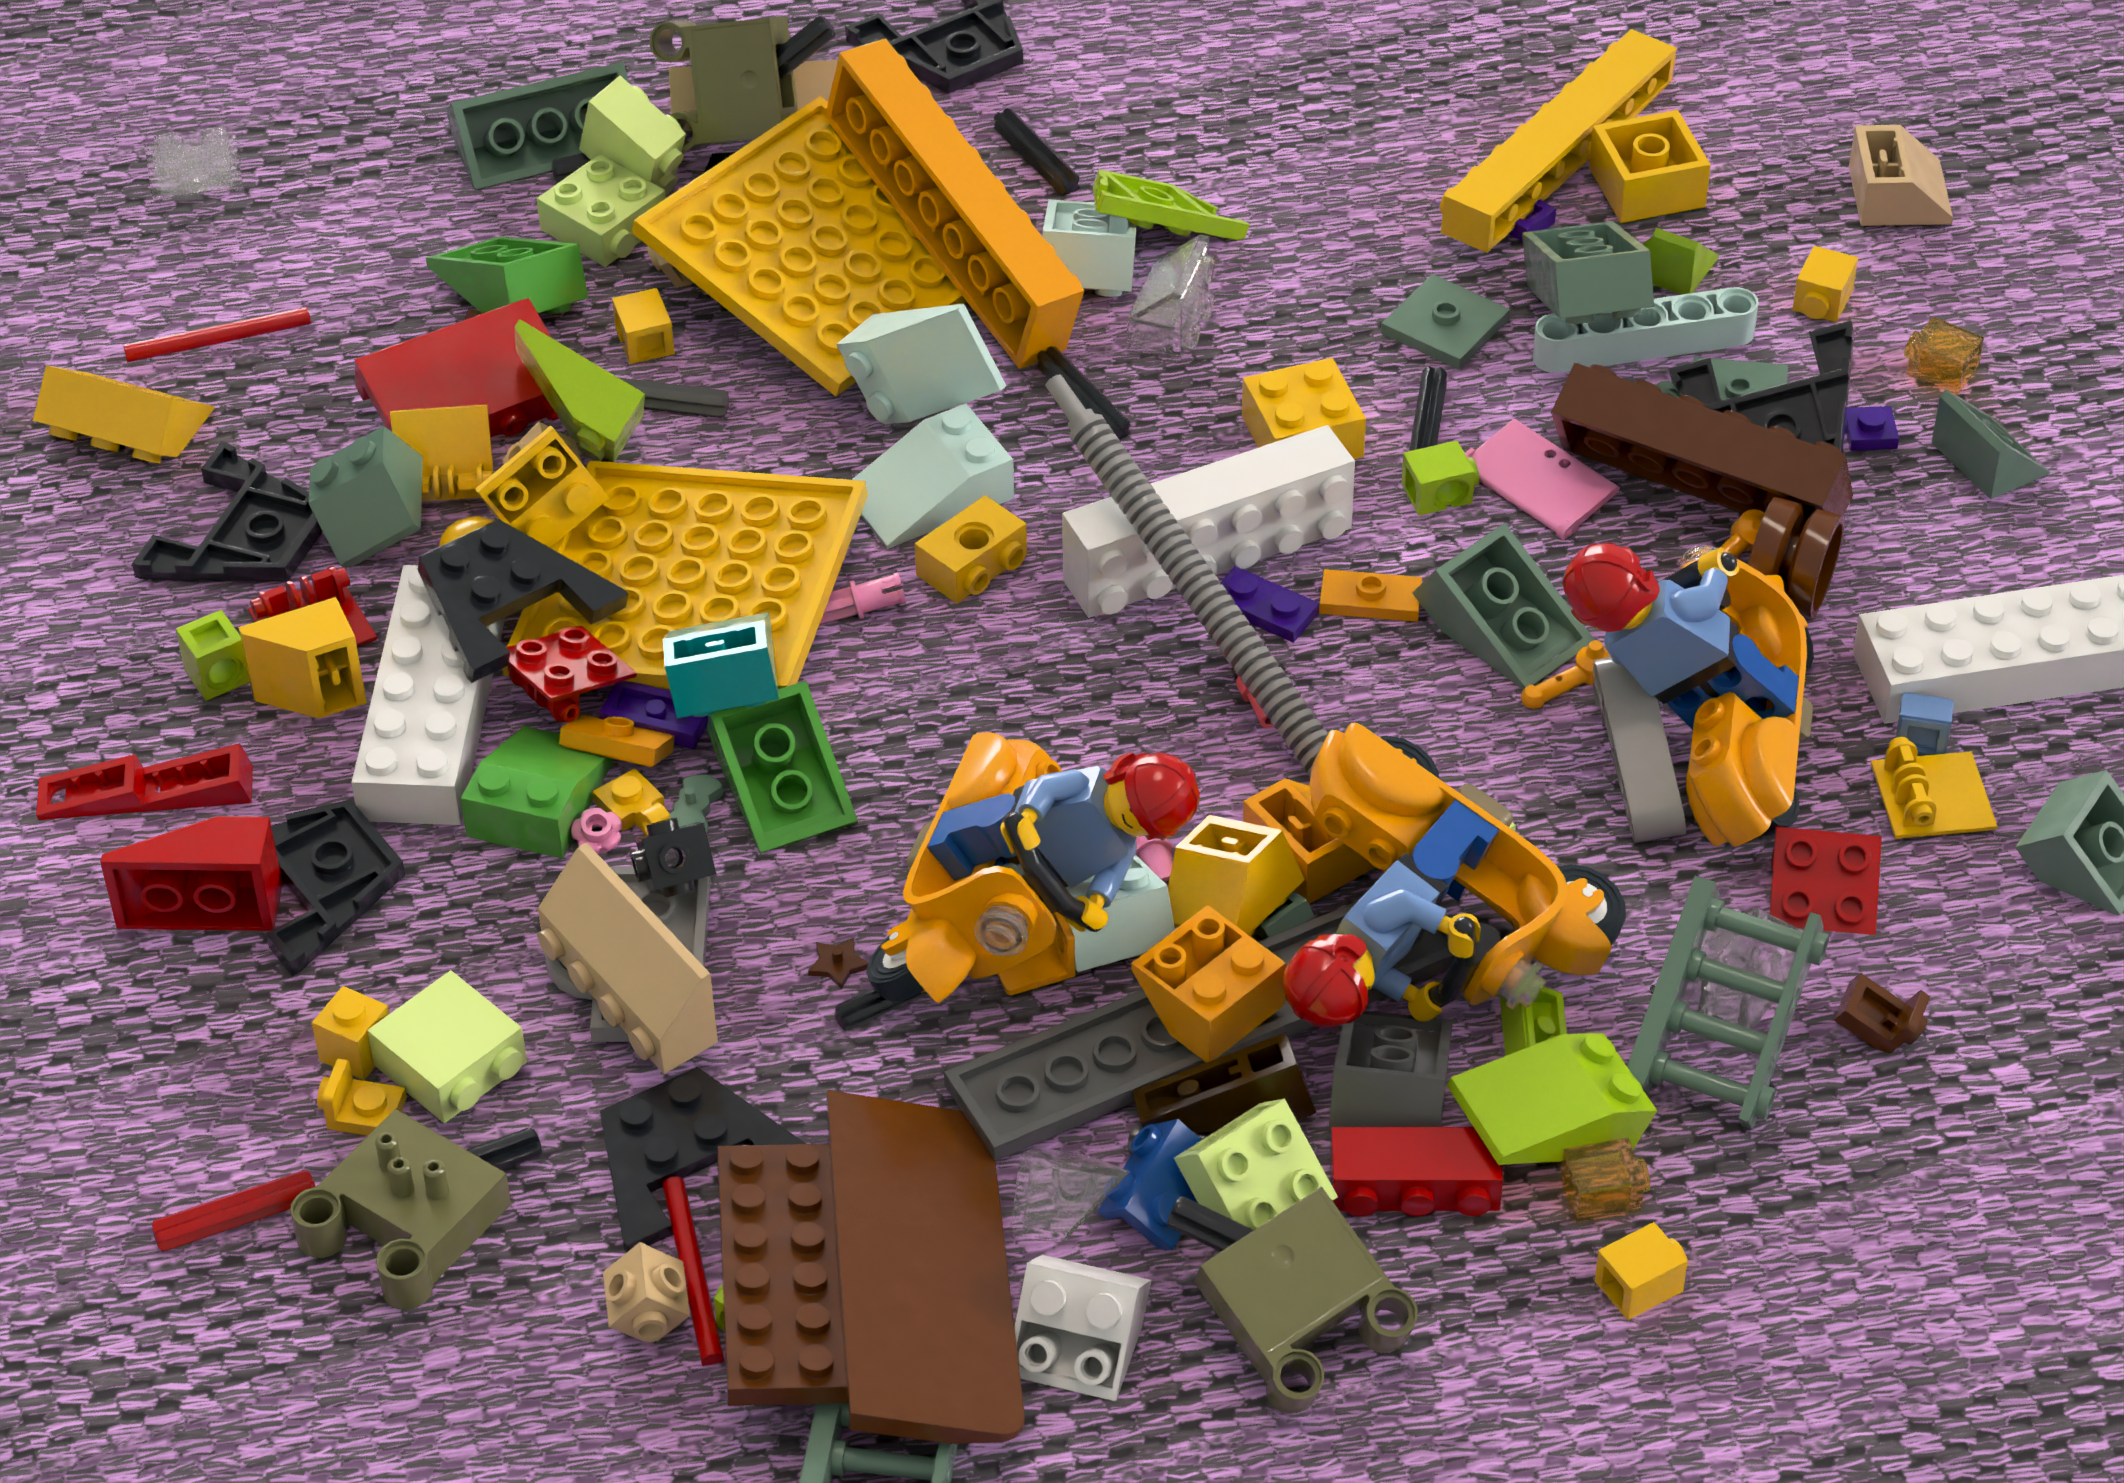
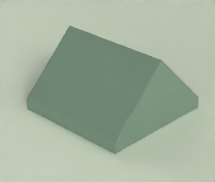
(1982, 447)

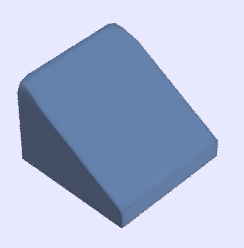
(1925, 722)

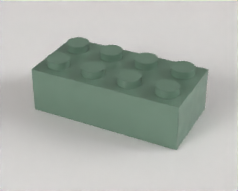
(1588, 271)

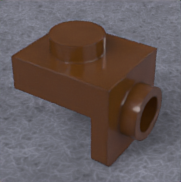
(1880, 1016)

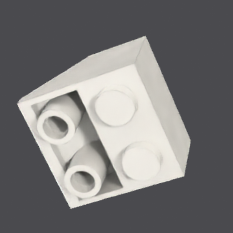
(1078, 1325)

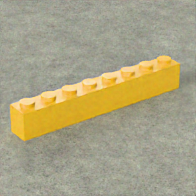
(1555, 141)

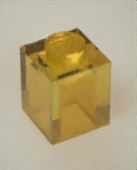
(1944, 355)
(1603, 1180)

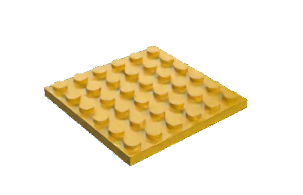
(797, 243)
(706, 552)

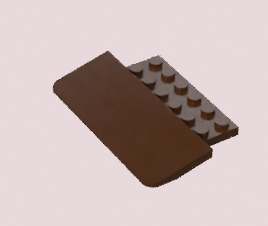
(872, 1275)

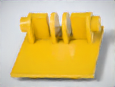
(453, 448)
(1931, 792)

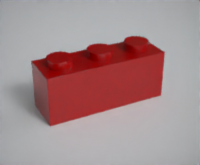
(1413, 1171)

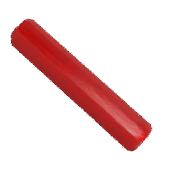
(230, 1211)

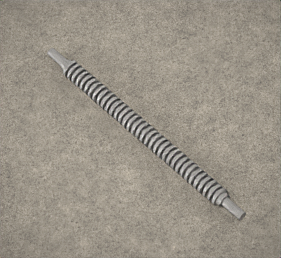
(1192, 576)

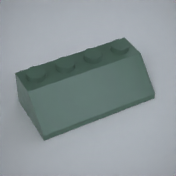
(526, 126)

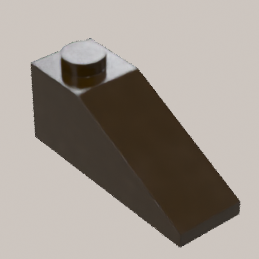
(1228, 1087)

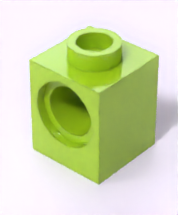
(1439, 477)
(212, 655)

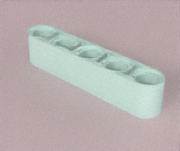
(1668, 329)

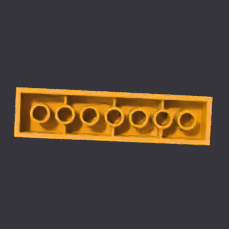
(953, 202)

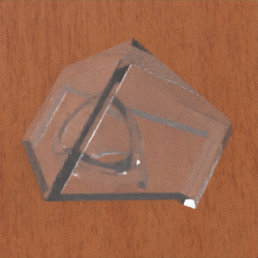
(1058, 1192)

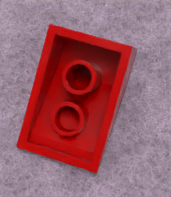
(198, 878)

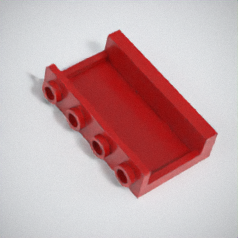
(460, 367)

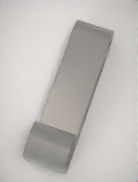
(1639, 753)

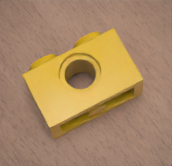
(971, 549)

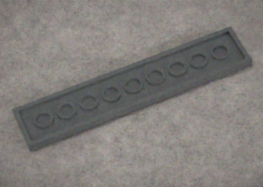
(1105, 1054)

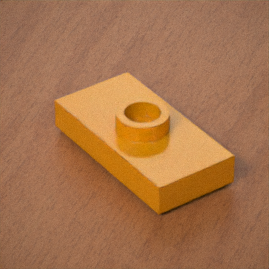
(1369, 595)
(616, 739)

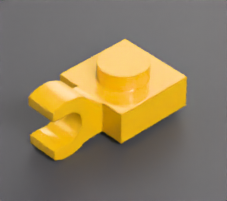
(632, 800)

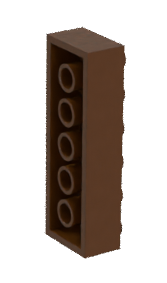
(1695, 447)

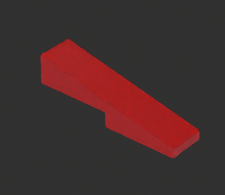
(126, 786)

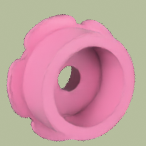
(599, 841)

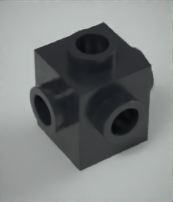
(691, 851)

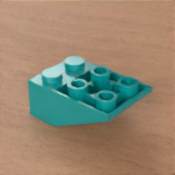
(721, 665)

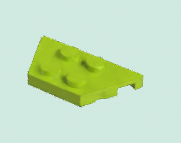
(1156, 202)

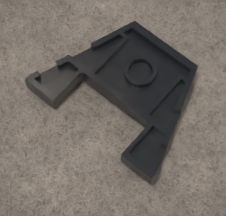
(951, 50)
(1808, 407)
(255, 538)
(497, 575)
(335, 870)
(674, 1134)

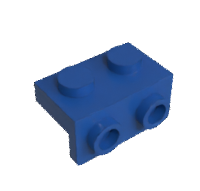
(1153, 1183)

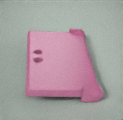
(1552, 490)

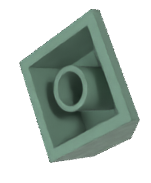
(367, 495)
(2080, 841)

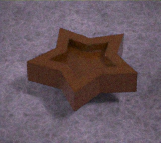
(837, 962)

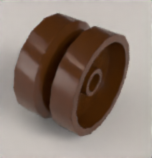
(1799, 554)

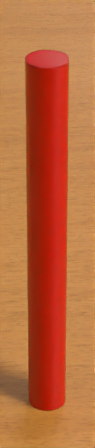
(216, 334)
(696, 1283)

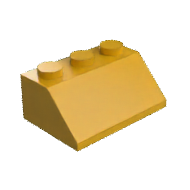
(117, 414)

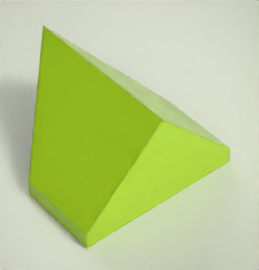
(1678, 261)

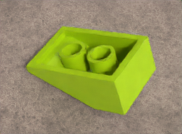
(588, 400)
(1553, 1099)

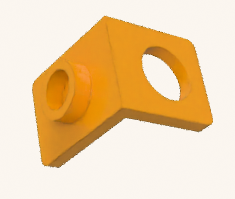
(1045, 968)

